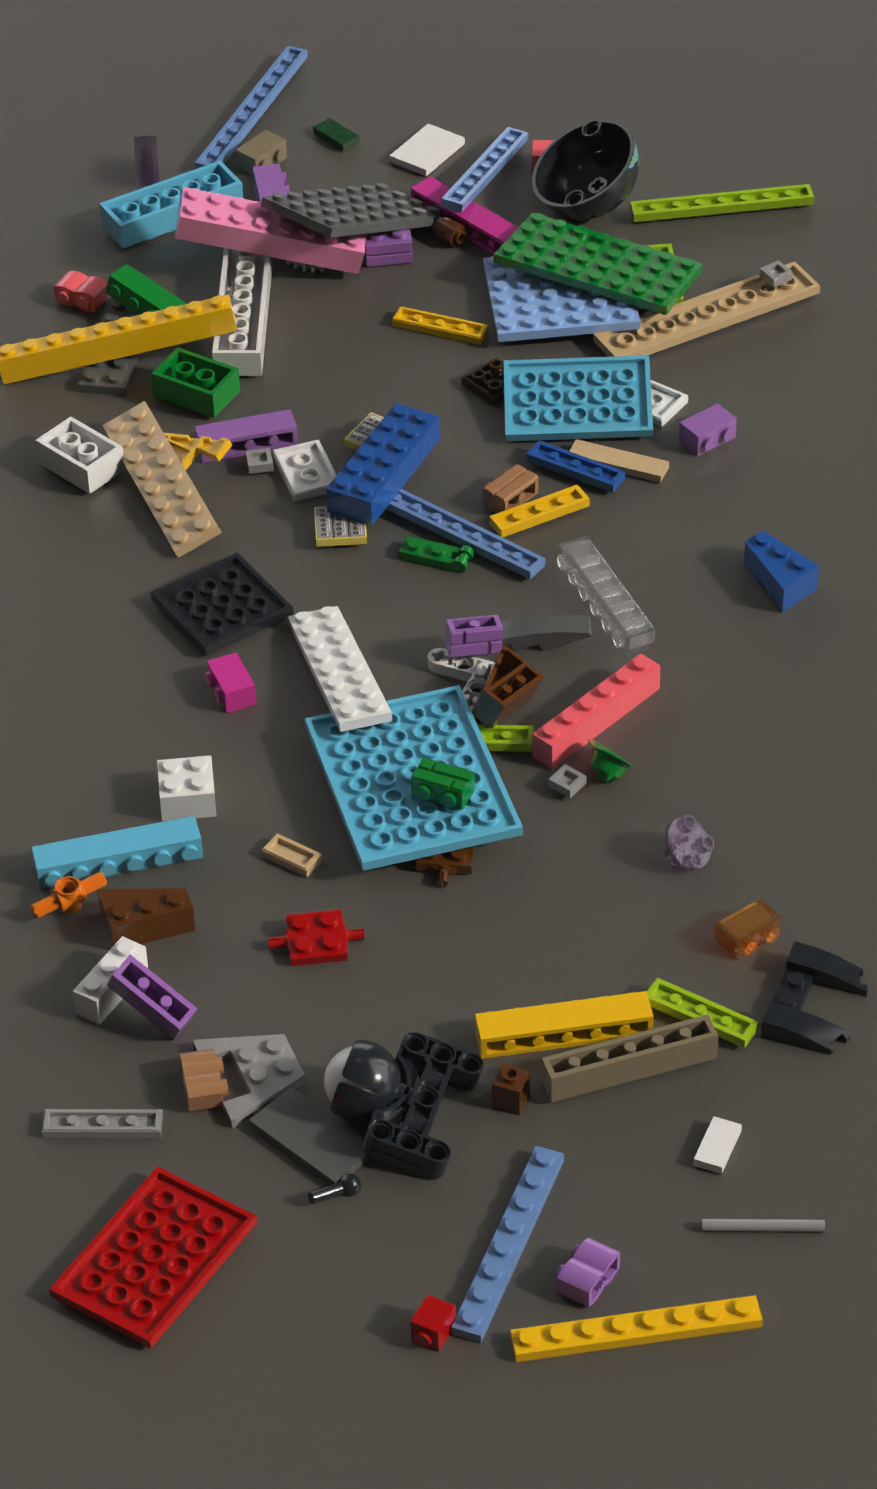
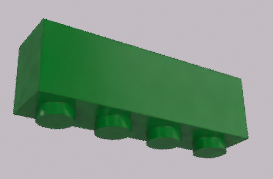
(139, 292)

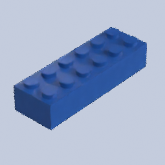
(383, 464)

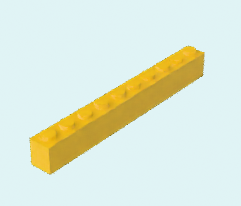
(117, 339)

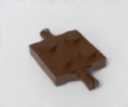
(447, 864)

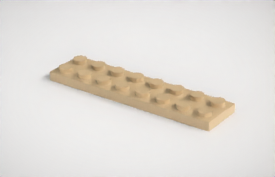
(162, 480)

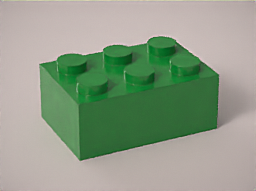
(195, 382)

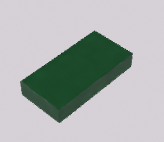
(336, 134)

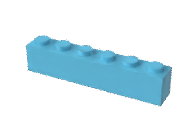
(118, 851)

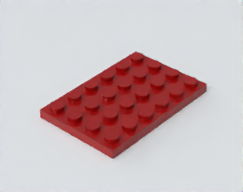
(153, 1257)

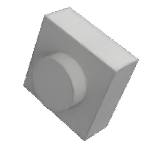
(776, 273)
(259, 460)
(567, 781)

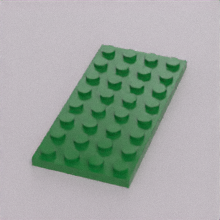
(598, 263)

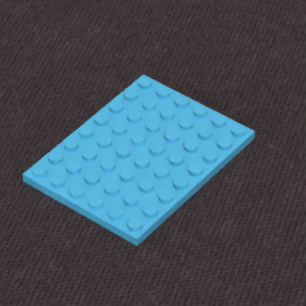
(373, 771)

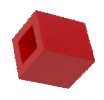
(432, 1323)

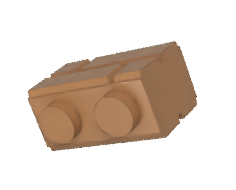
(510, 489)

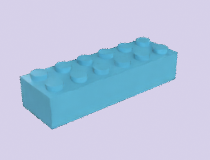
(154, 208)

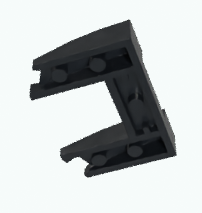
(784, 1015)

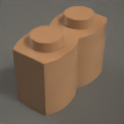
(202, 1079)

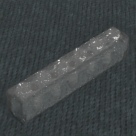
(606, 596)

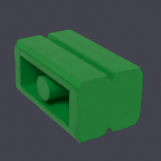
(443, 783)

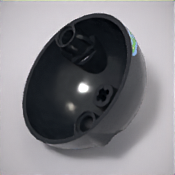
(578, 178)

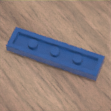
(576, 466)

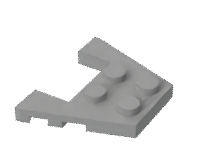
(264, 1065)

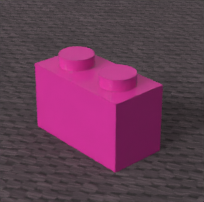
(230, 682)

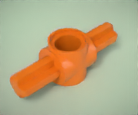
(68, 895)

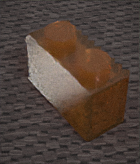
(748, 928)

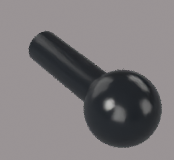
(348, 1185)

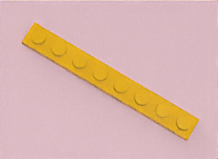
(636, 1328)

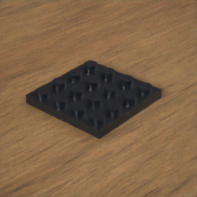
(222, 603)

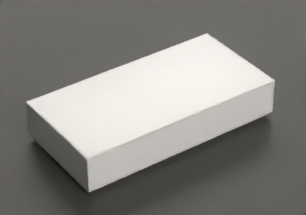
(717, 1145)

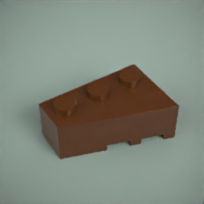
(506, 688)
(145, 913)

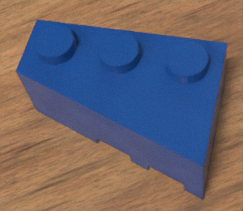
(780, 569)

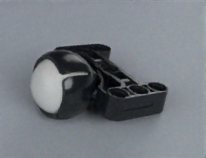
(373, 1087)

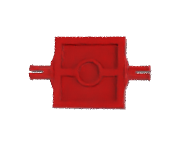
(316, 937)

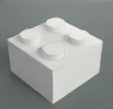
(186, 788)

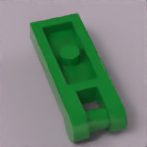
(436, 554)

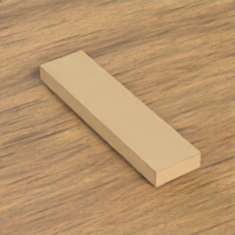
(632, 463)

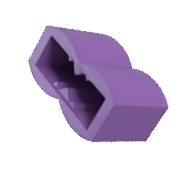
(587, 1271)

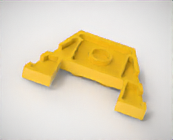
(189, 448)

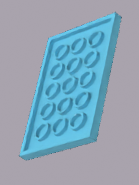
(577, 398)

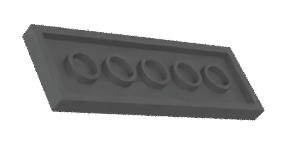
(114, 375)

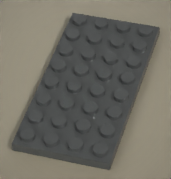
(353, 210)

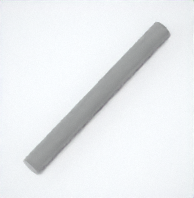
(763, 1225)

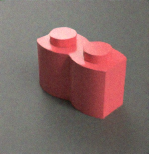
(81, 291)

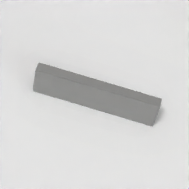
(103, 1123)

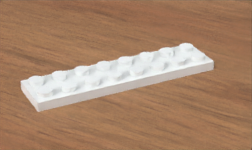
(339, 669)

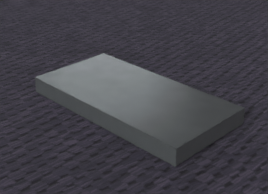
(310, 1136)

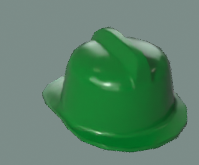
(606, 763)

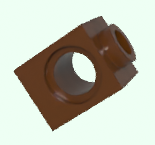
(511, 1089)

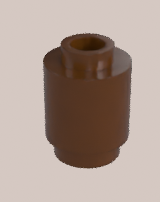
(450, 231)

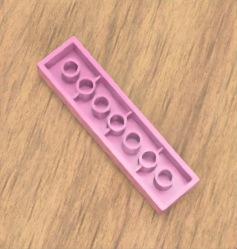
(254, 229)

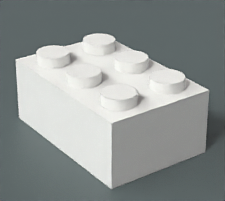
(80, 455)

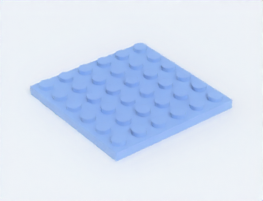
(542, 308)

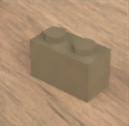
(261, 150)

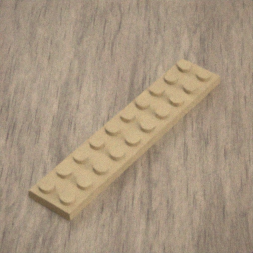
(707, 314)

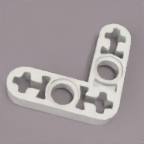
(440, 663)

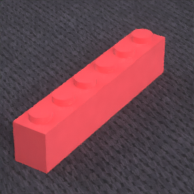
(596, 711)

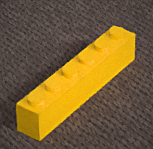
(562, 1024)

